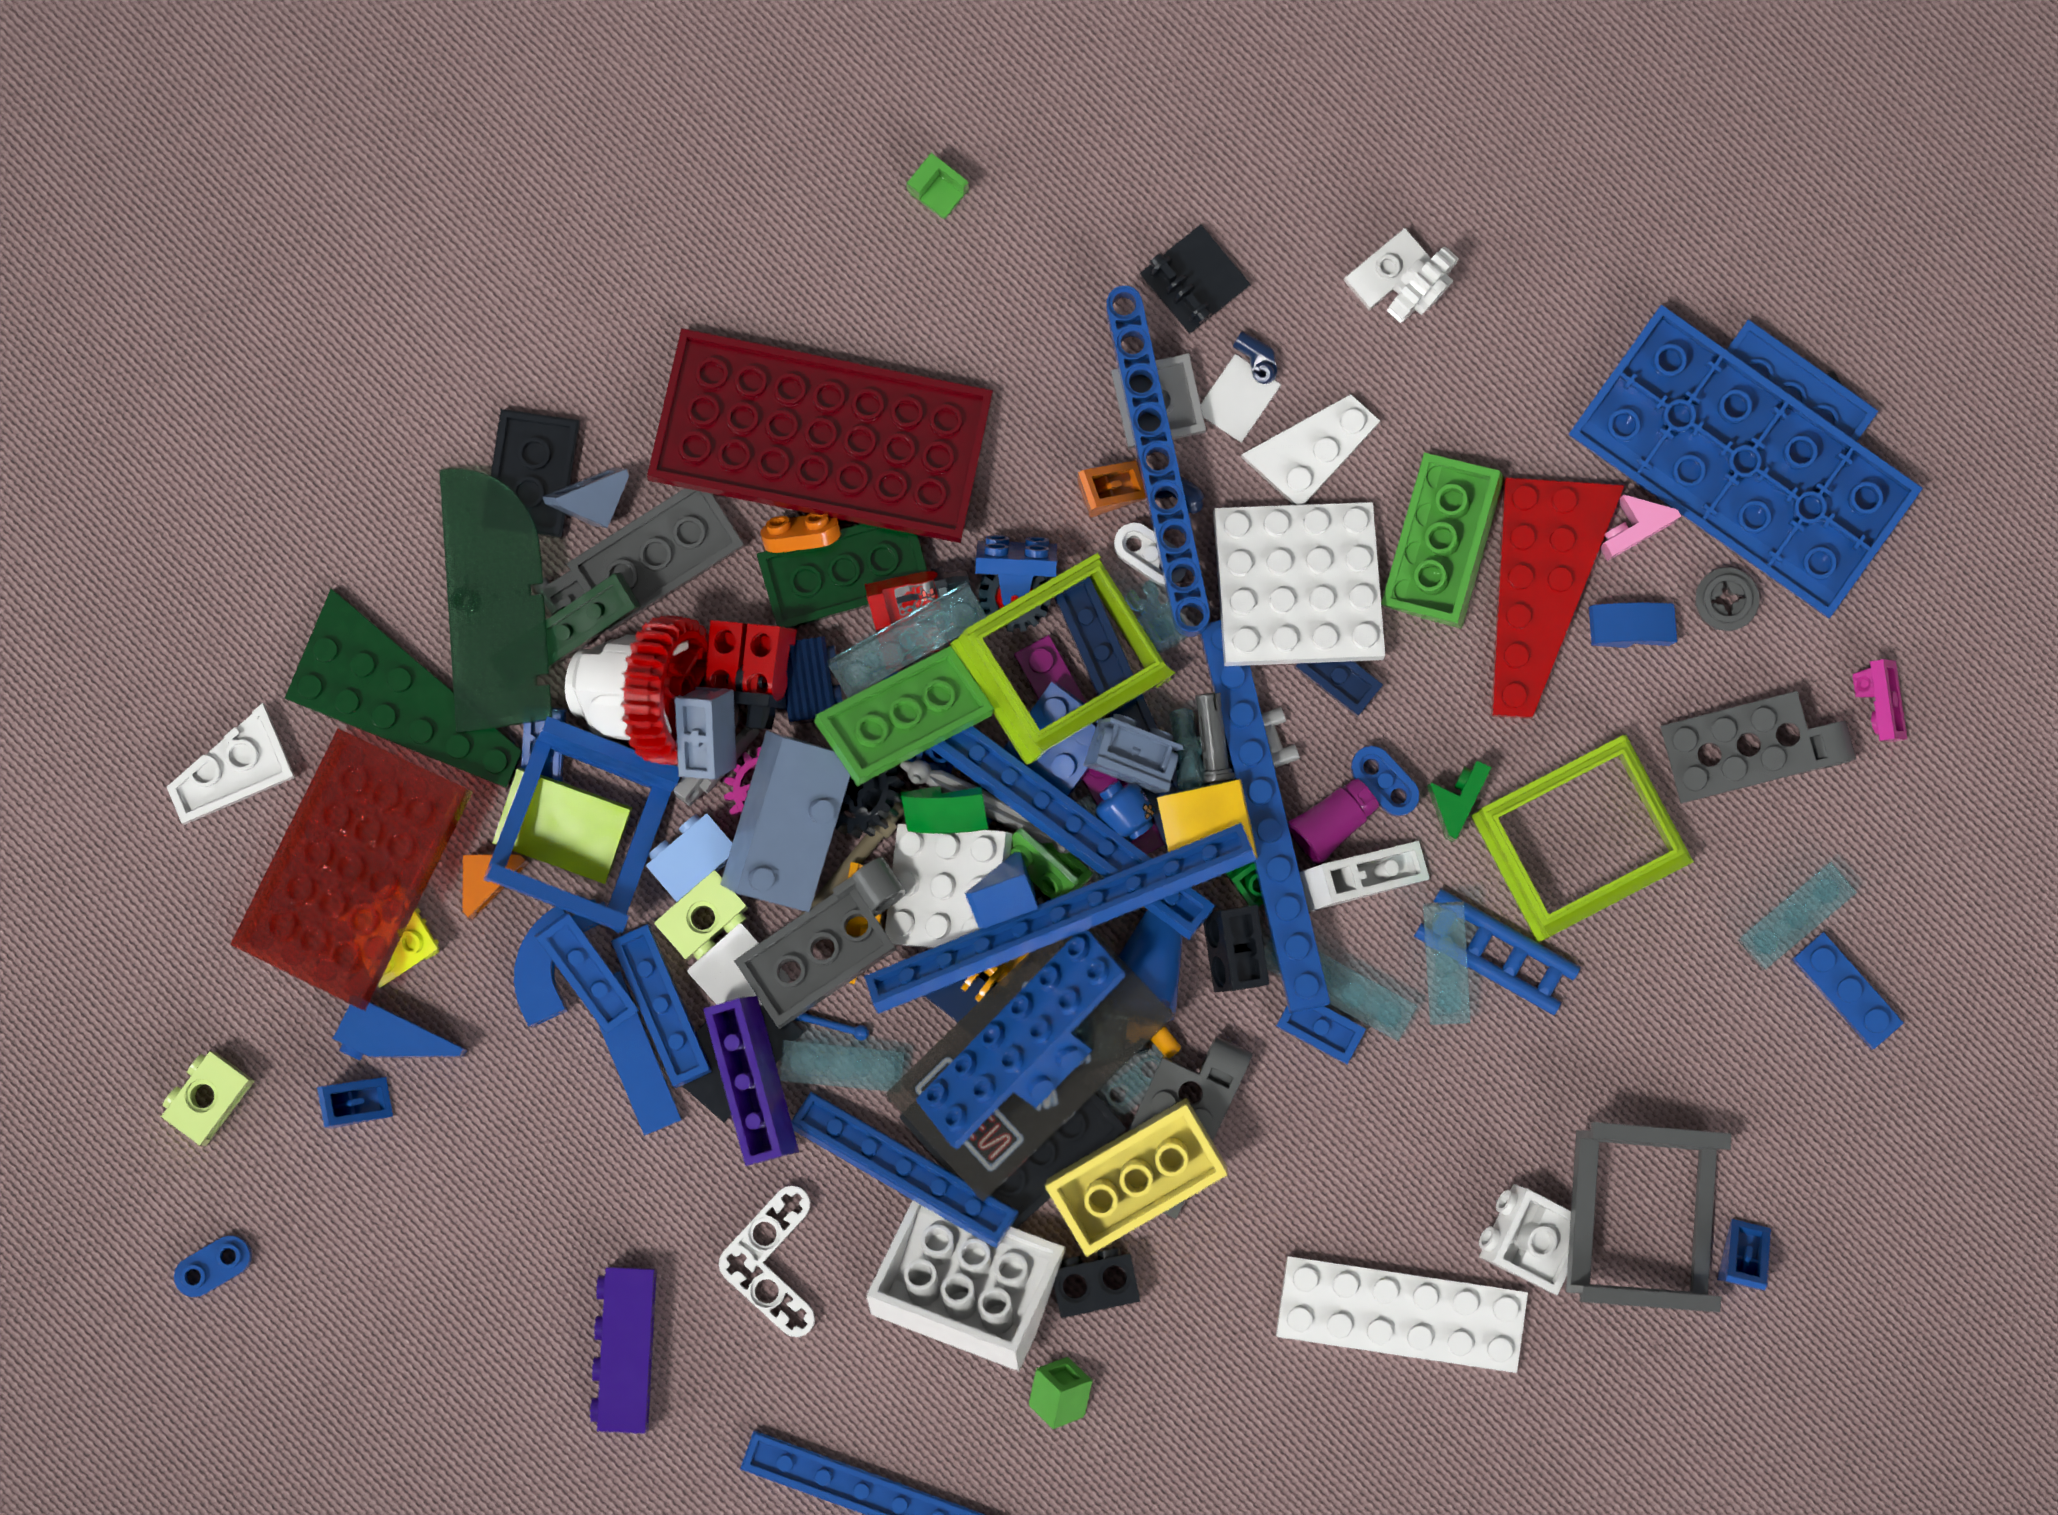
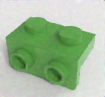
(1050, 870)

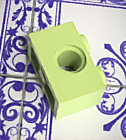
(678, 920)
(228, 1087)

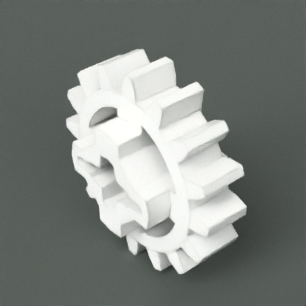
(1422, 284)

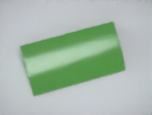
(1443, 540)

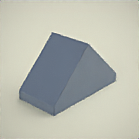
(592, 498)

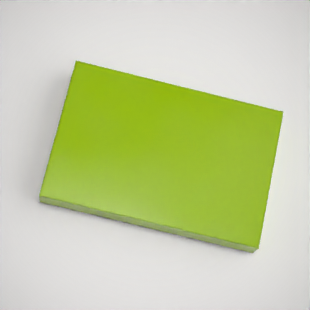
(569, 827)

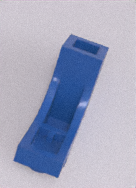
(535, 972)

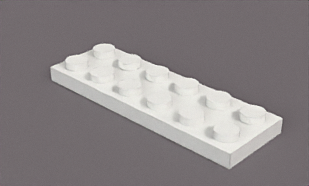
(1401, 1314)

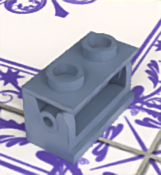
(705, 733)
(1133, 754)

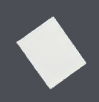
(1237, 399)

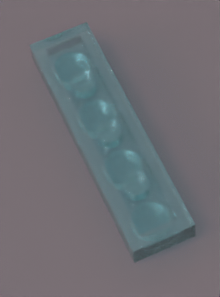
(906, 640)
(1358, 996)

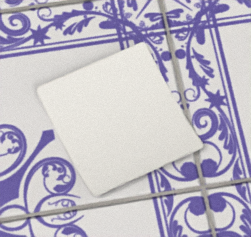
(719, 973)

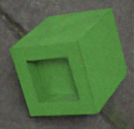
(937, 186)
(1060, 1392)

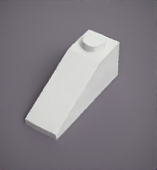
(1363, 875)

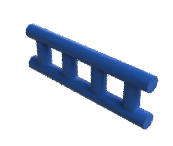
(1521, 946)

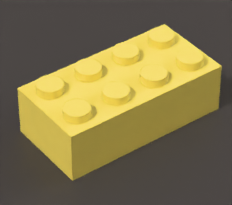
(1136, 1177)

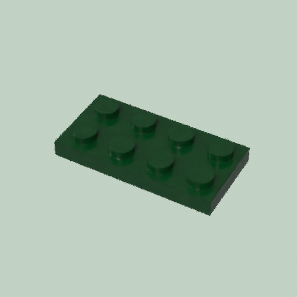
(832, 578)

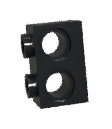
(1236, 949)
(1097, 1294)

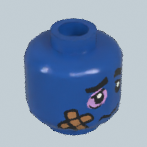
(1126, 810)

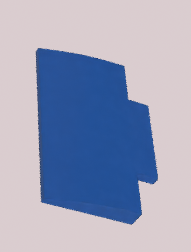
(1751, 453)

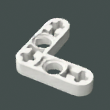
(756, 1256)

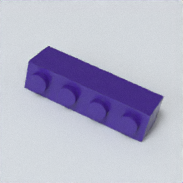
(751, 1080)
(626, 1350)

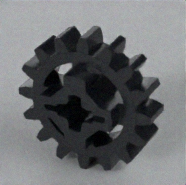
(870, 804)

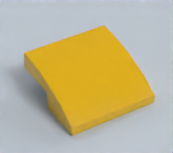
(1204, 812)

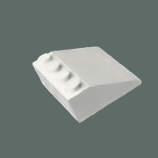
(965, 1289)

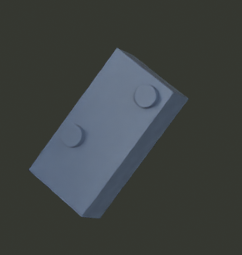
(786, 822)

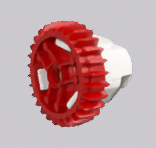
(632, 684)

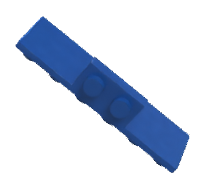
(1027, 1044)

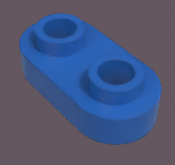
(1388, 778)
(212, 1267)

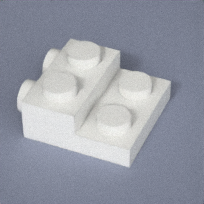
(1529, 1238)

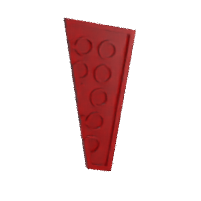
(1545, 560)

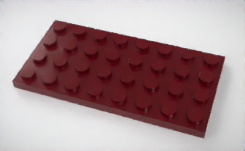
(820, 435)

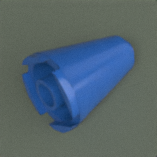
(1156, 957)

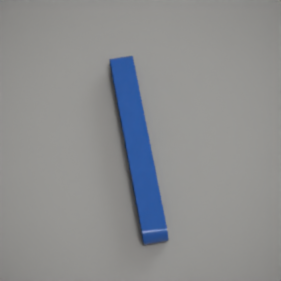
(1157, 441)

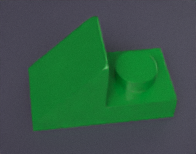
(1452, 808)

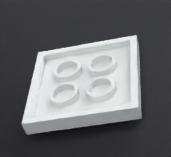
(936, 876)

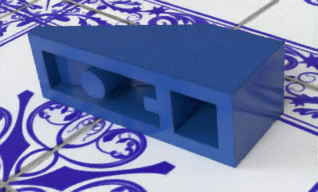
(387, 1035)

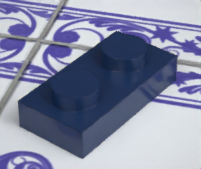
(1343, 682)

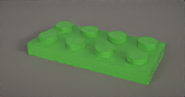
(903, 715)

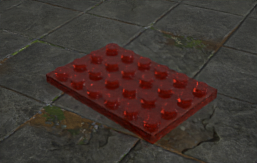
(351, 869)

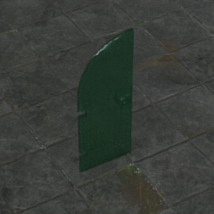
(493, 617)

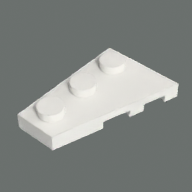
(1312, 450)
(234, 770)

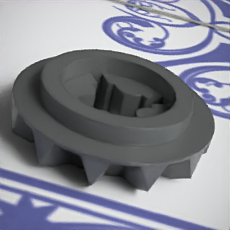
(1737, 584)

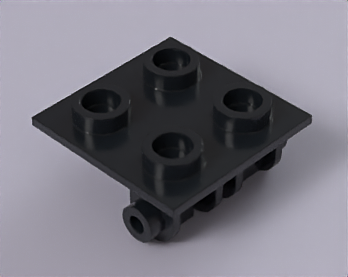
(1194, 279)

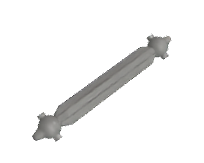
(921, 772)

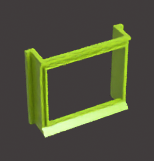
(1009, 709)
(1514, 874)

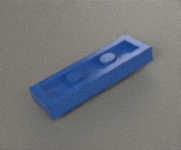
(586, 972)
(1847, 991)

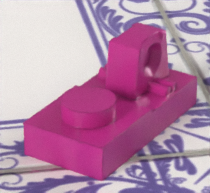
(1882, 683)

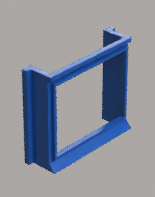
(610, 758)

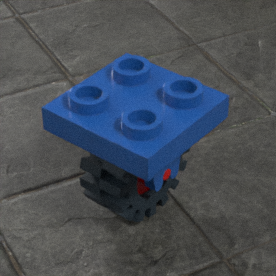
(1013, 571)

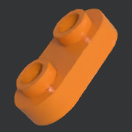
(799, 532)

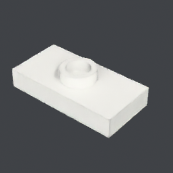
(1383, 269)

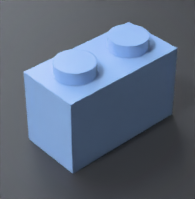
(690, 857)

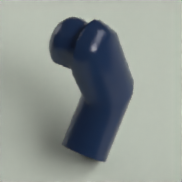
(1261, 357)

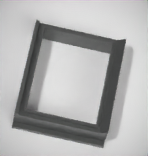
(1584, 1209)

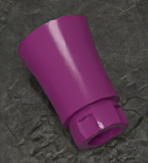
(1332, 820)

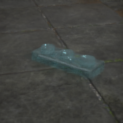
(1797, 916)
(1447, 963)
(840, 1065)

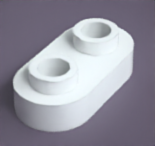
(1146, 558)

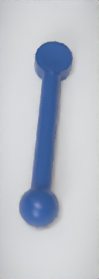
(860, 1032)

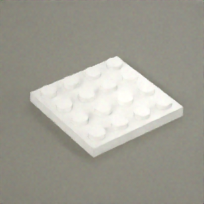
(1298, 584)

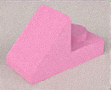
(1646, 520)

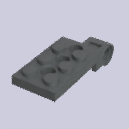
(1815, 750)
(862, 895)
(1218, 1078)

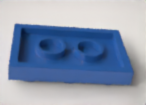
(1064, 762)

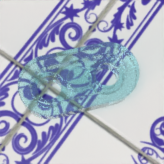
(1131, 1081)

